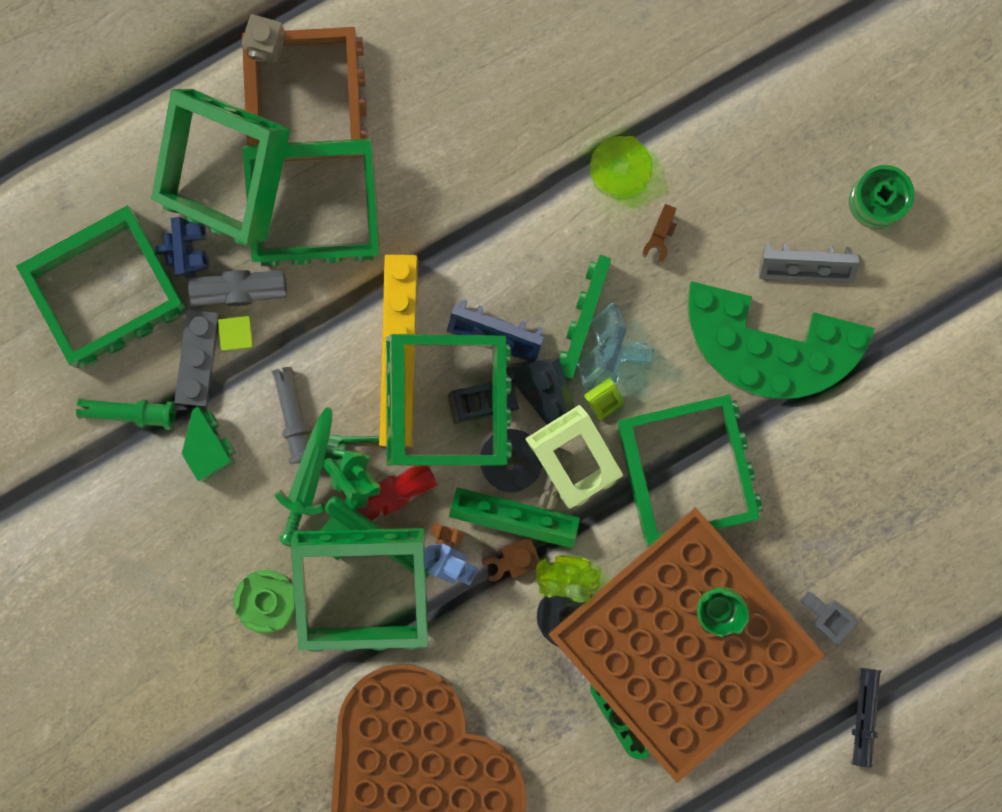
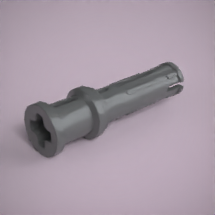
(296, 431)

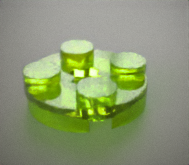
(627, 150)
(568, 577)

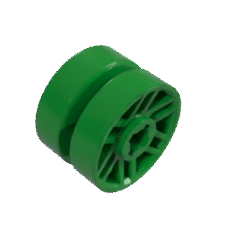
(889, 184)

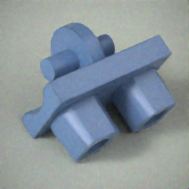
(449, 564)

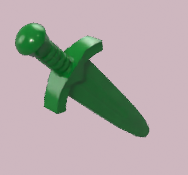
(307, 477)

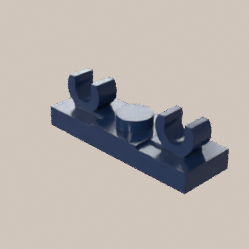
(522, 342)

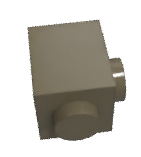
(263, 39)

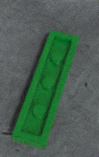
(586, 303)
(514, 517)

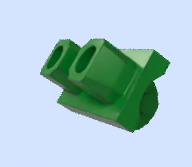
(352, 478)

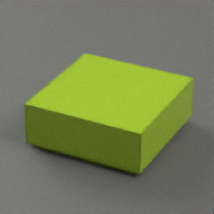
(235, 333)
(604, 399)

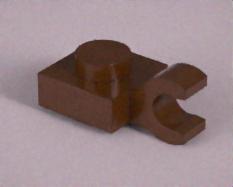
(665, 226)

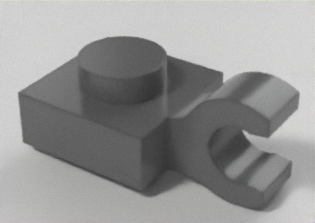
(831, 619)

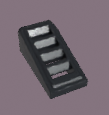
(457, 409)

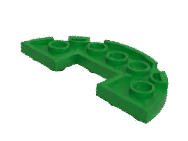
(767, 362)

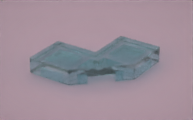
(609, 334)

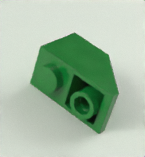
(204, 448)

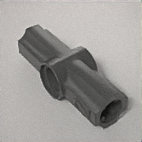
(237, 288)

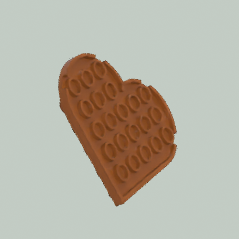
(409, 750)

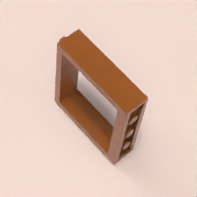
(356, 79)

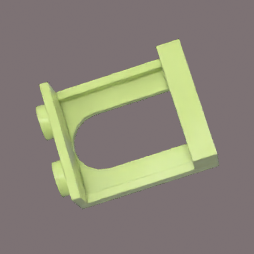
(558, 433)

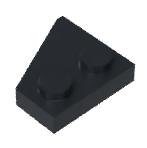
(543, 386)

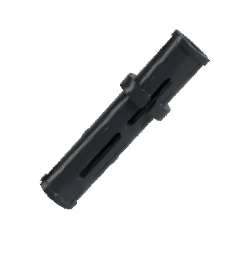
(866, 718)

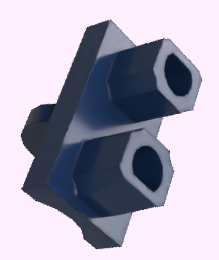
(179, 247)

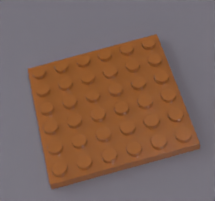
(658, 664)

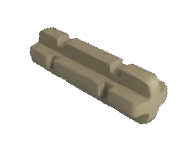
(548, 499)

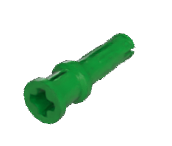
(141, 413)

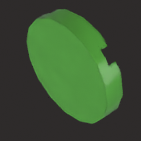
(265, 601)

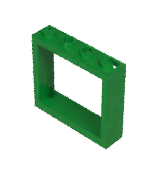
(265, 175)
(80, 243)
(333, 252)
(396, 400)
(737, 443)
(360, 543)

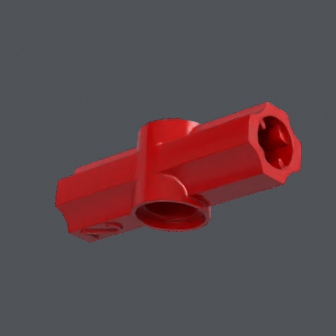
(398, 490)

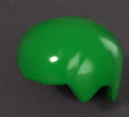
(722, 611)

